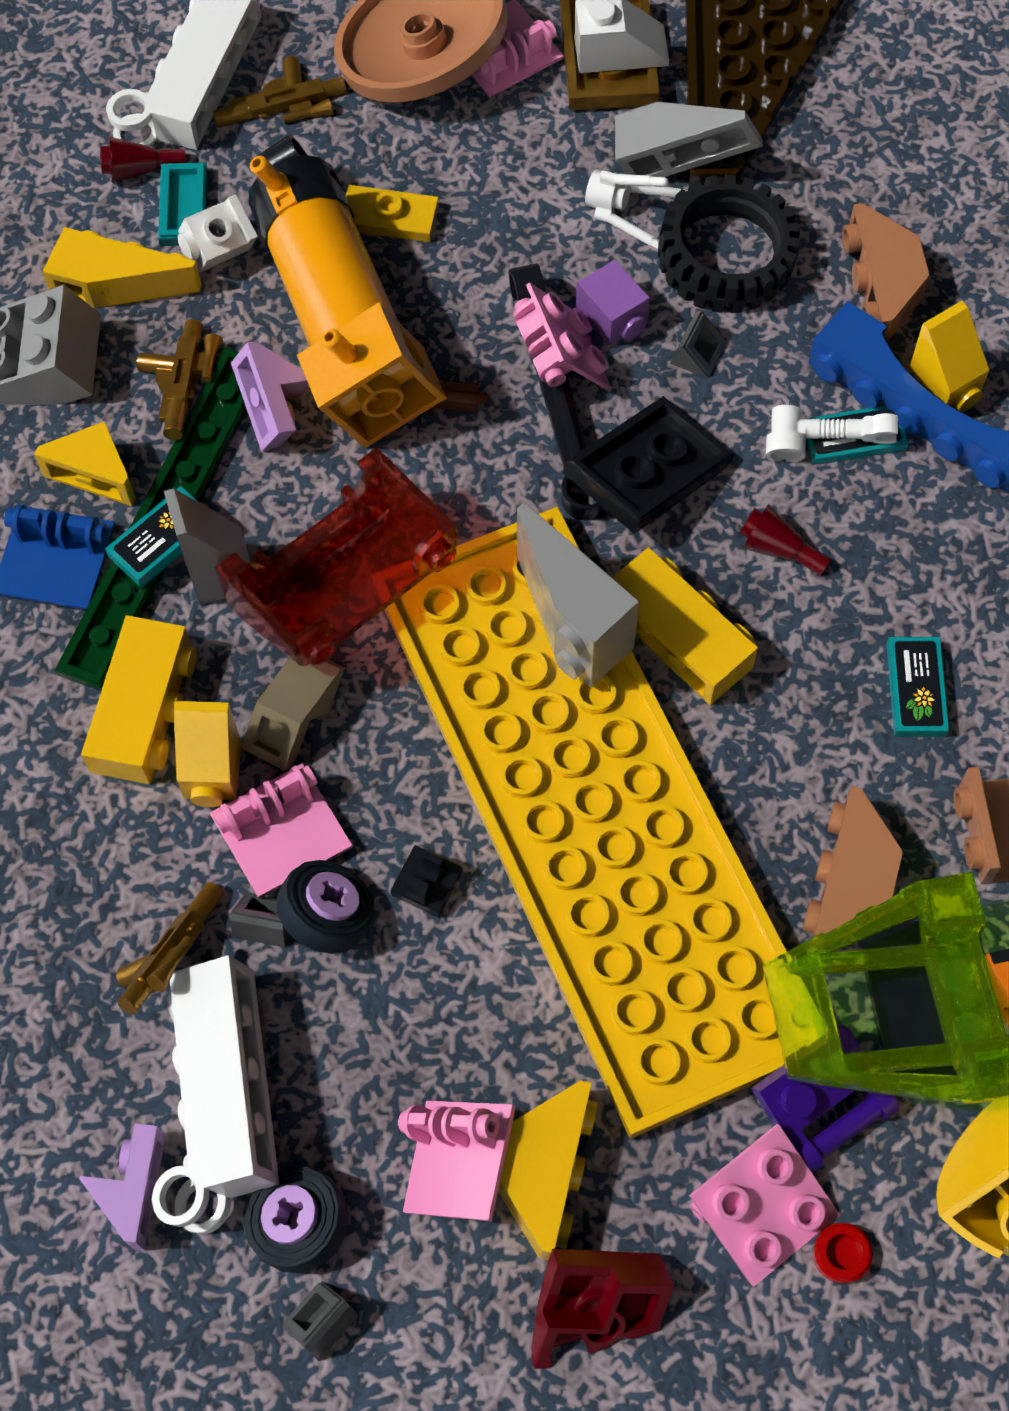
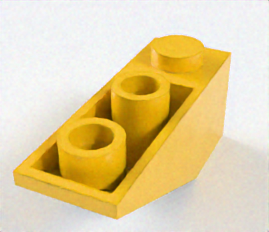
(115, 271)

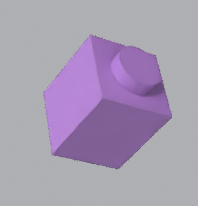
(613, 303)

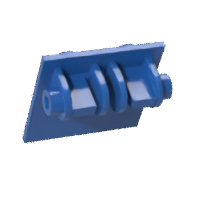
(53, 556)

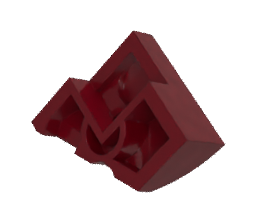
(598, 1299)

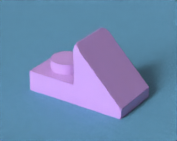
(265, 386)
(130, 1201)

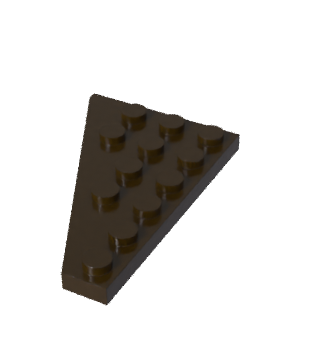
(749, 60)

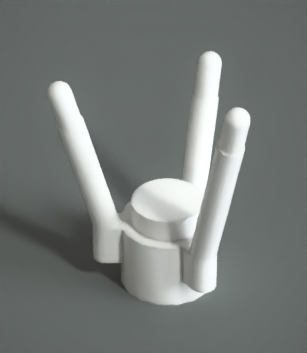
(612, 191)

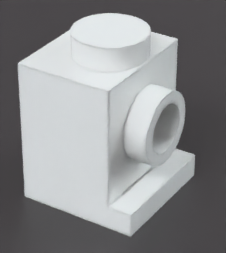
(205, 248)

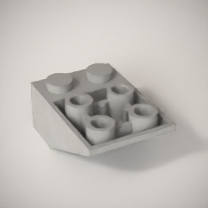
(48, 349)

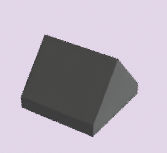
(699, 346)
(258, 921)
(320, 1320)

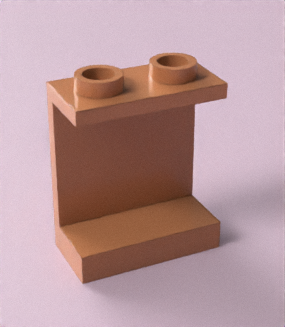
(987, 815)

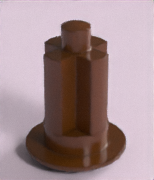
(460, 396)

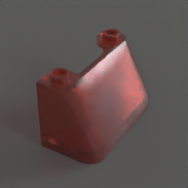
(342, 566)

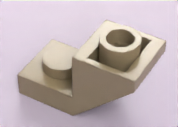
(286, 709)

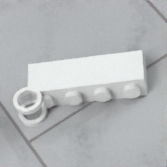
(192, 74)
(221, 1093)

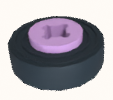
(325, 906)
(314, 1230)

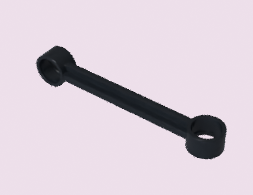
(559, 404)

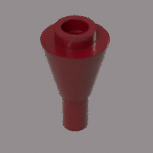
(130, 159)
(774, 536)

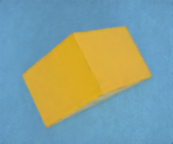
(87, 463)

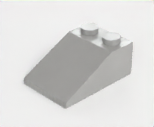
(580, 606)

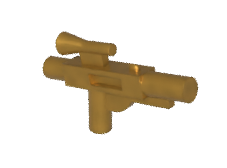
(284, 95)
(178, 374)
(156, 968)

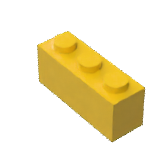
(686, 627)
(139, 700)

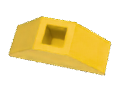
(544, 1166)

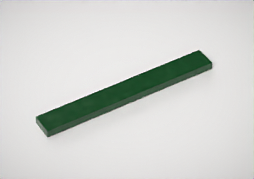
(189, 465)

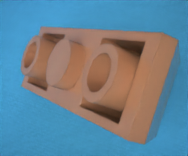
(889, 268)
(859, 868)

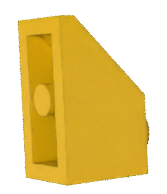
(950, 358)
(206, 752)

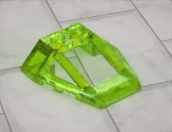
(959, 981)

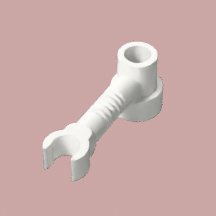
(790, 431)

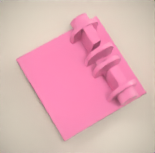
(521, 53)
(558, 339)
(280, 828)
(456, 1157)
(764, 1205)

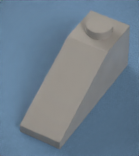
(679, 137)
(205, 542)

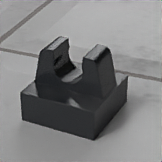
(426, 881)

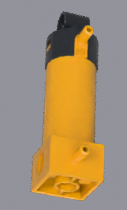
(359, 356)

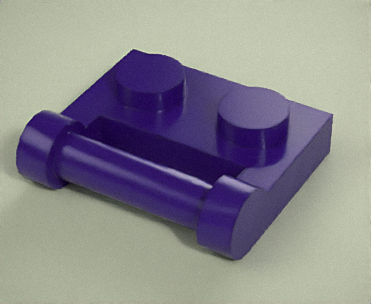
(798, 1103)

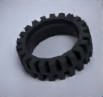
(737, 201)

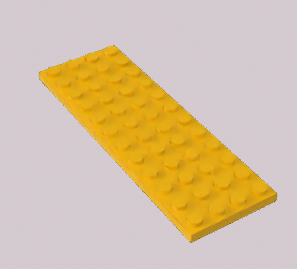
(599, 839)

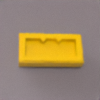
(393, 212)

